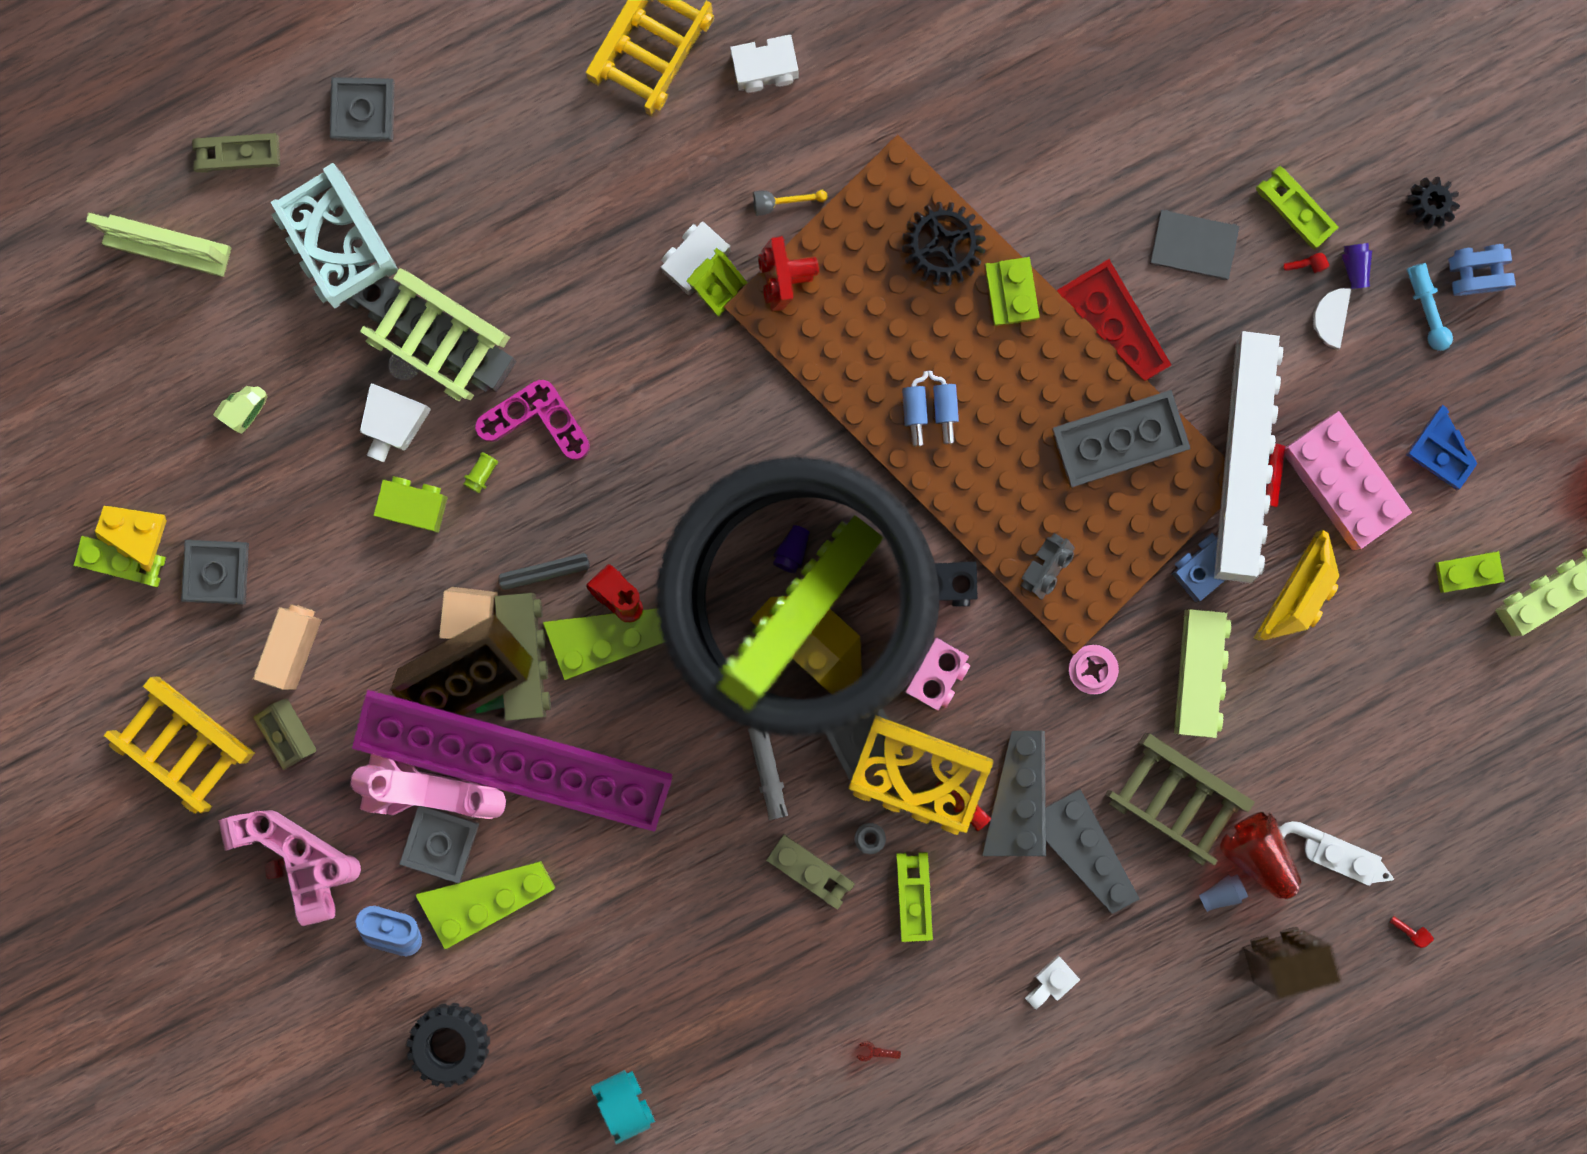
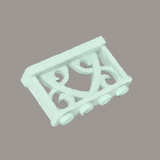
(337, 196)

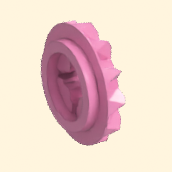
(1107, 675)

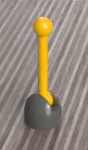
(765, 202)

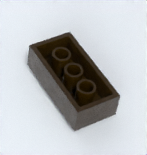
(465, 669)
(1291, 963)

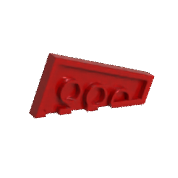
(1112, 311)

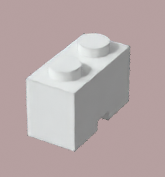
(765, 64)
(698, 246)

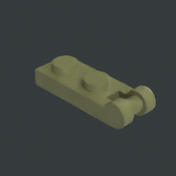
(236, 152)
(809, 870)

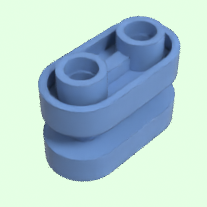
(1494, 258)
(389, 931)

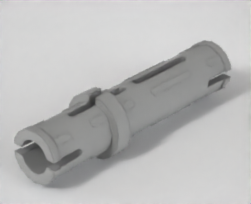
(768, 774)

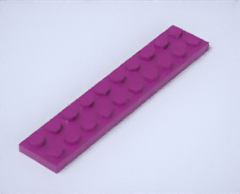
(511, 760)

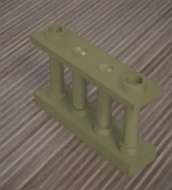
(1206, 785)

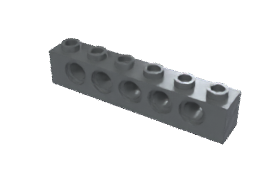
(496, 364)

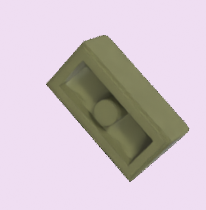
(285, 733)

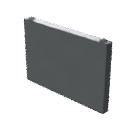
(1194, 244)

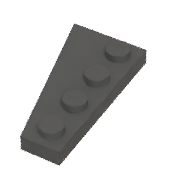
(1086, 850)

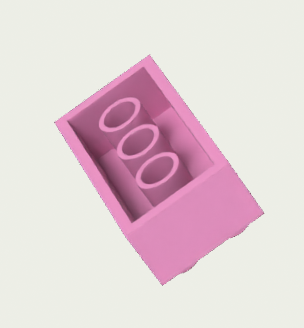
(1346, 481)

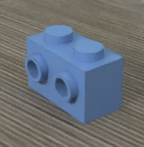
(1197, 571)

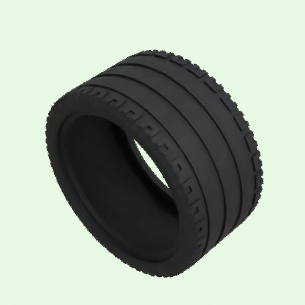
(690, 557)

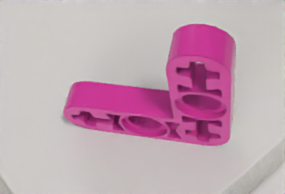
(544, 410)

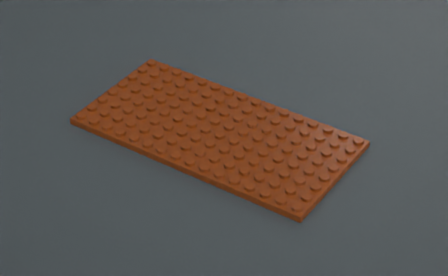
(1001, 484)

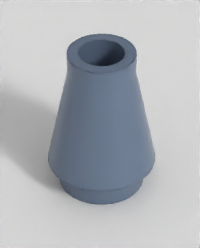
(1224, 893)

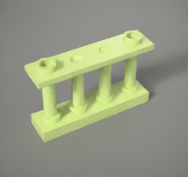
(435, 305)

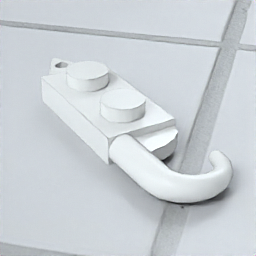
(1339, 855)

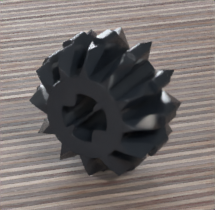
(1432, 214)

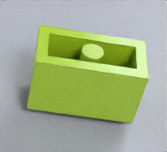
(411, 505)

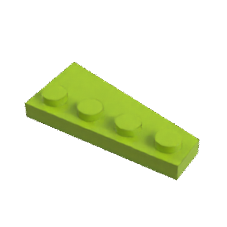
(600, 640)
(477, 903)

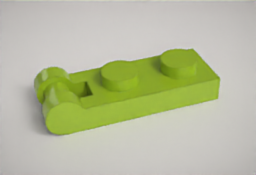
(1297, 208)
(104, 558)
(914, 898)

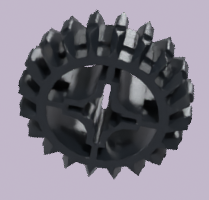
(967, 232)

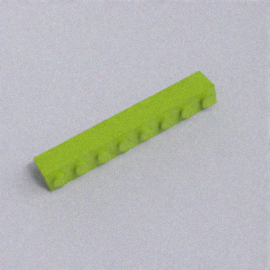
(800, 613)

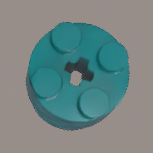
(621, 1106)

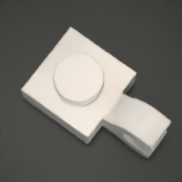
(1054, 980)

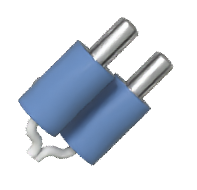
(916, 408)

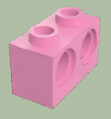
(931, 671)

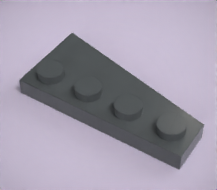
(1020, 802)

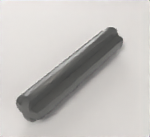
(544, 571)

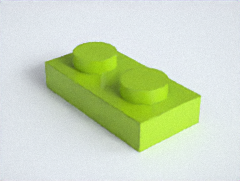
(1469, 572)

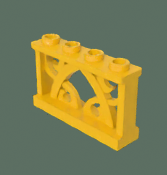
(962, 762)

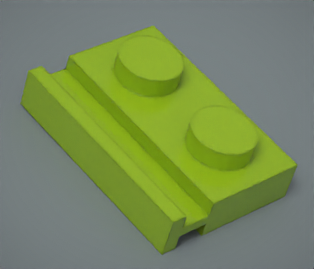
(716, 281)
(1012, 291)

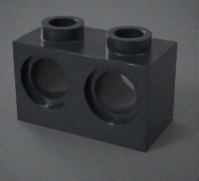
(947, 572)

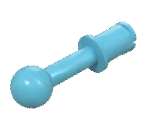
(1439, 337)

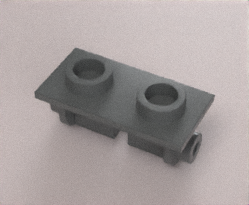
(1056, 556)

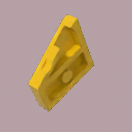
(132, 533)

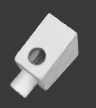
(390, 421)

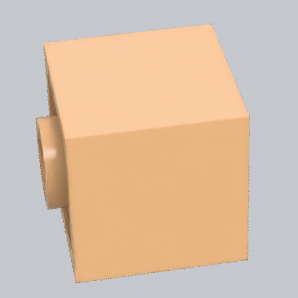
(465, 609)

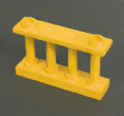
(618, 41)
(184, 714)

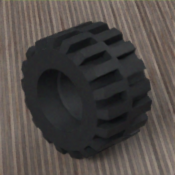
(429, 1063)

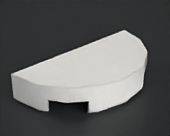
(1331, 316)

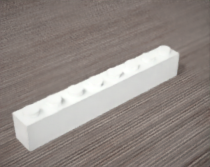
(1247, 457)

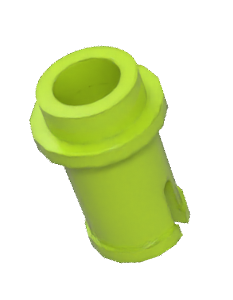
(480, 473)

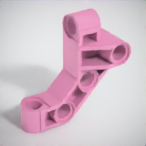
(395, 786)
(308, 874)

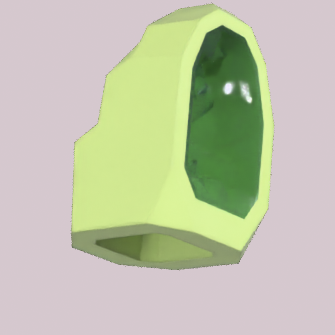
(241, 408)

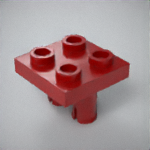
(782, 273)

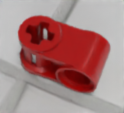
(616, 594)

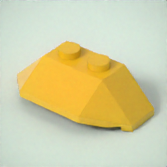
(1304, 591)
(829, 651)

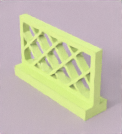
(162, 244)

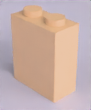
(288, 647)

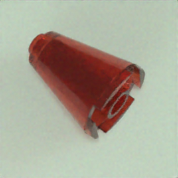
(1263, 855)

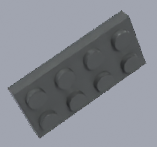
(1121, 438)

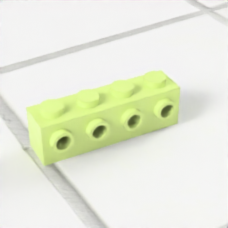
(1545, 597)
(1201, 673)

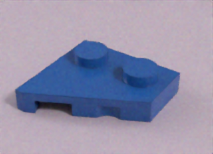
(1443, 450)

